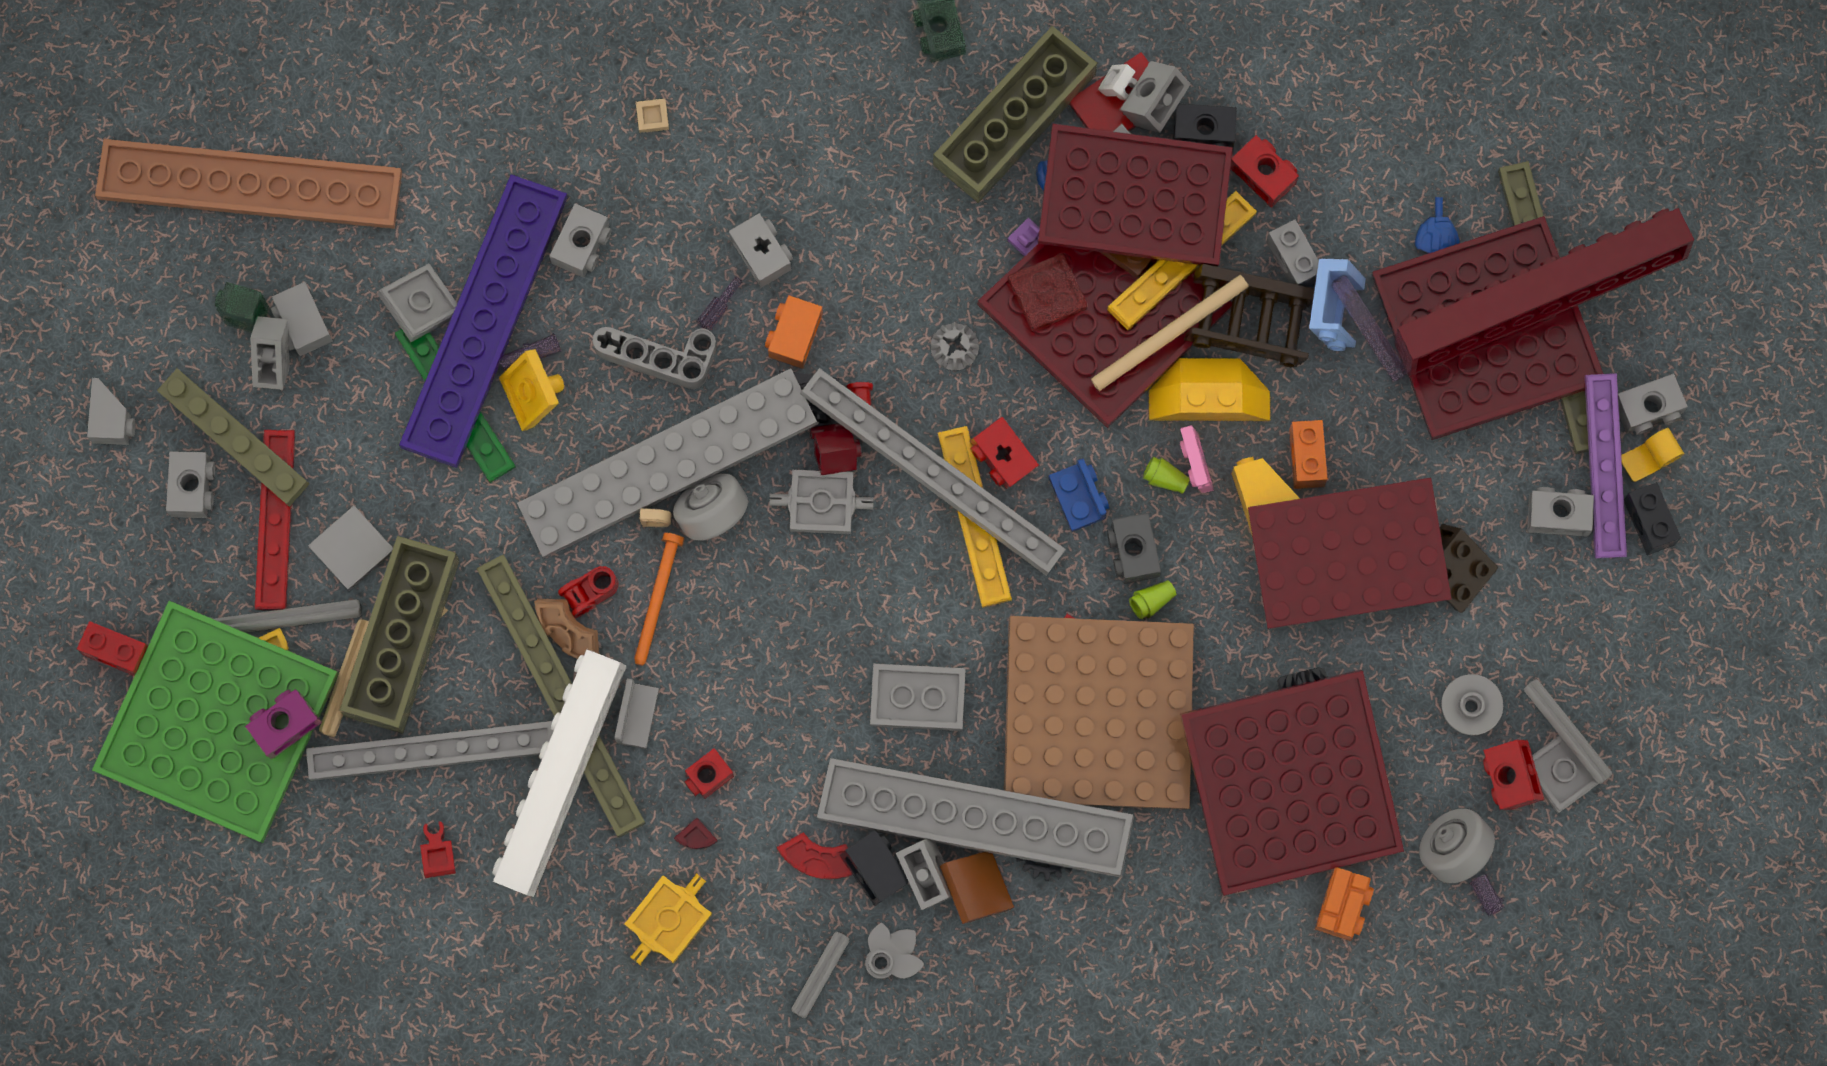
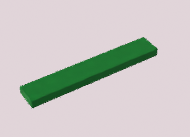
(483, 442)

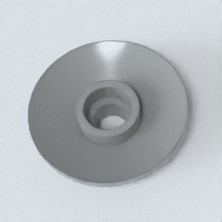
(1483, 694)

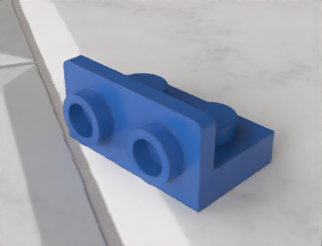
(1079, 495)

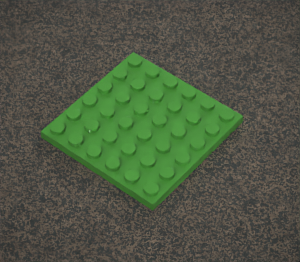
(187, 719)

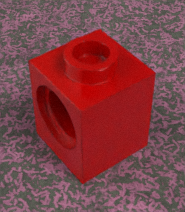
(713, 761)

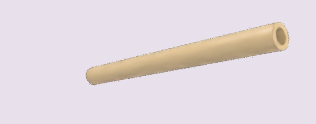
(1169, 332)

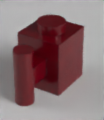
(835, 448)

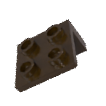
(1466, 566)

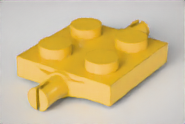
(668, 919)

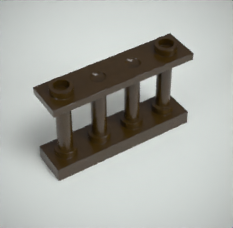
(1270, 292)

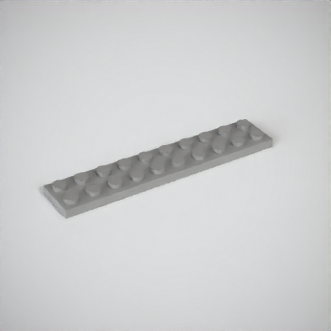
(667, 463)
(976, 817)

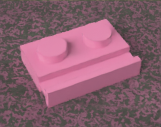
(1193, 450)

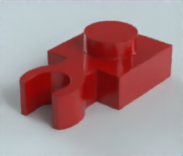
(437, 855)

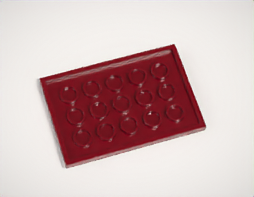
(1135, 195)
(1349, 553)

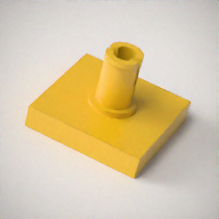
(530, 389)

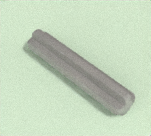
(820, 974)

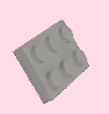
(917, 697)

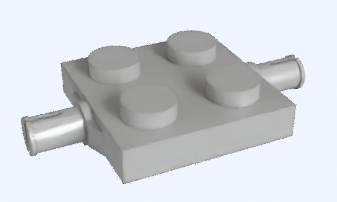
(821, 502)

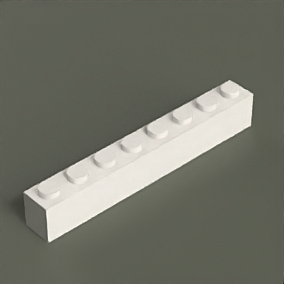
(559, 772)

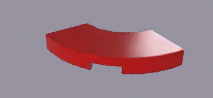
(814, 859)

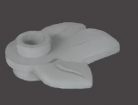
(896, 950)

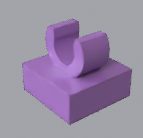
(1025, 237)

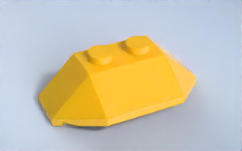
(1209, 392)

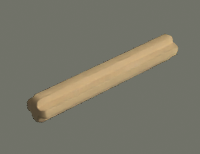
(333, 716)

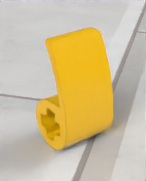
(1651, 456)

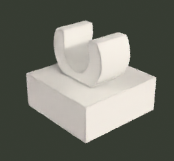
(1116, 81)

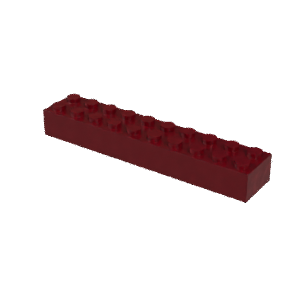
(1543, 291)

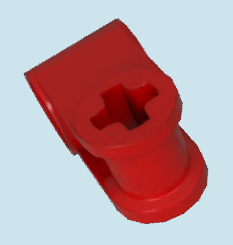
(587, 591)

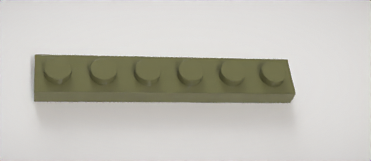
(233, 437)

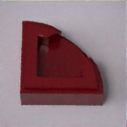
(695, 836)

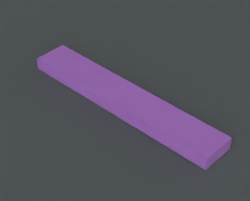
(1605, 465)

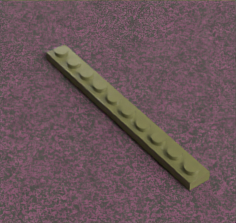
(1525, 206)
(552, 683)

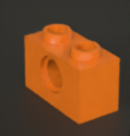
(1308, 454)

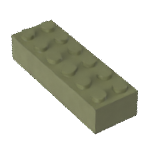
(1015, 114)
(399, 634)

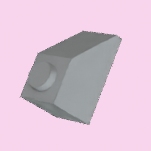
(108, 418)

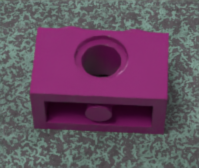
(301, 721)

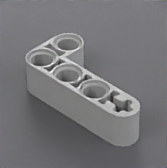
(653, 352)

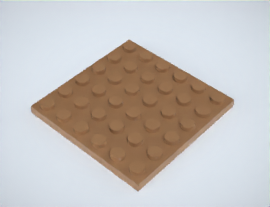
(1099, 711)

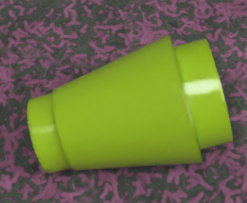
(1165, 475)
(1151, 599)

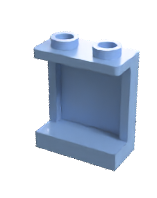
(1328, 308)

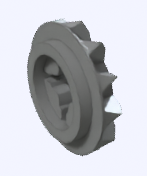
(958, 359)

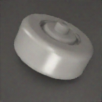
(710, 507)
(1457, 845)

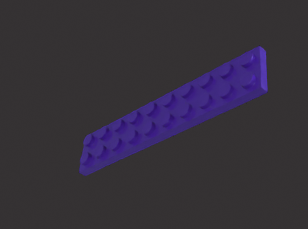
(483, 321)

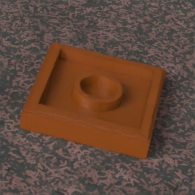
(976, 887)

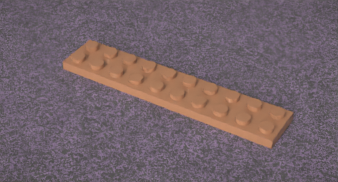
(248, 183)

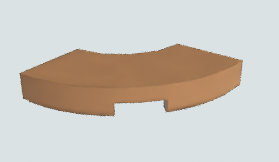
(564, 629)

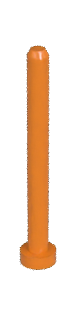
(672, 542)

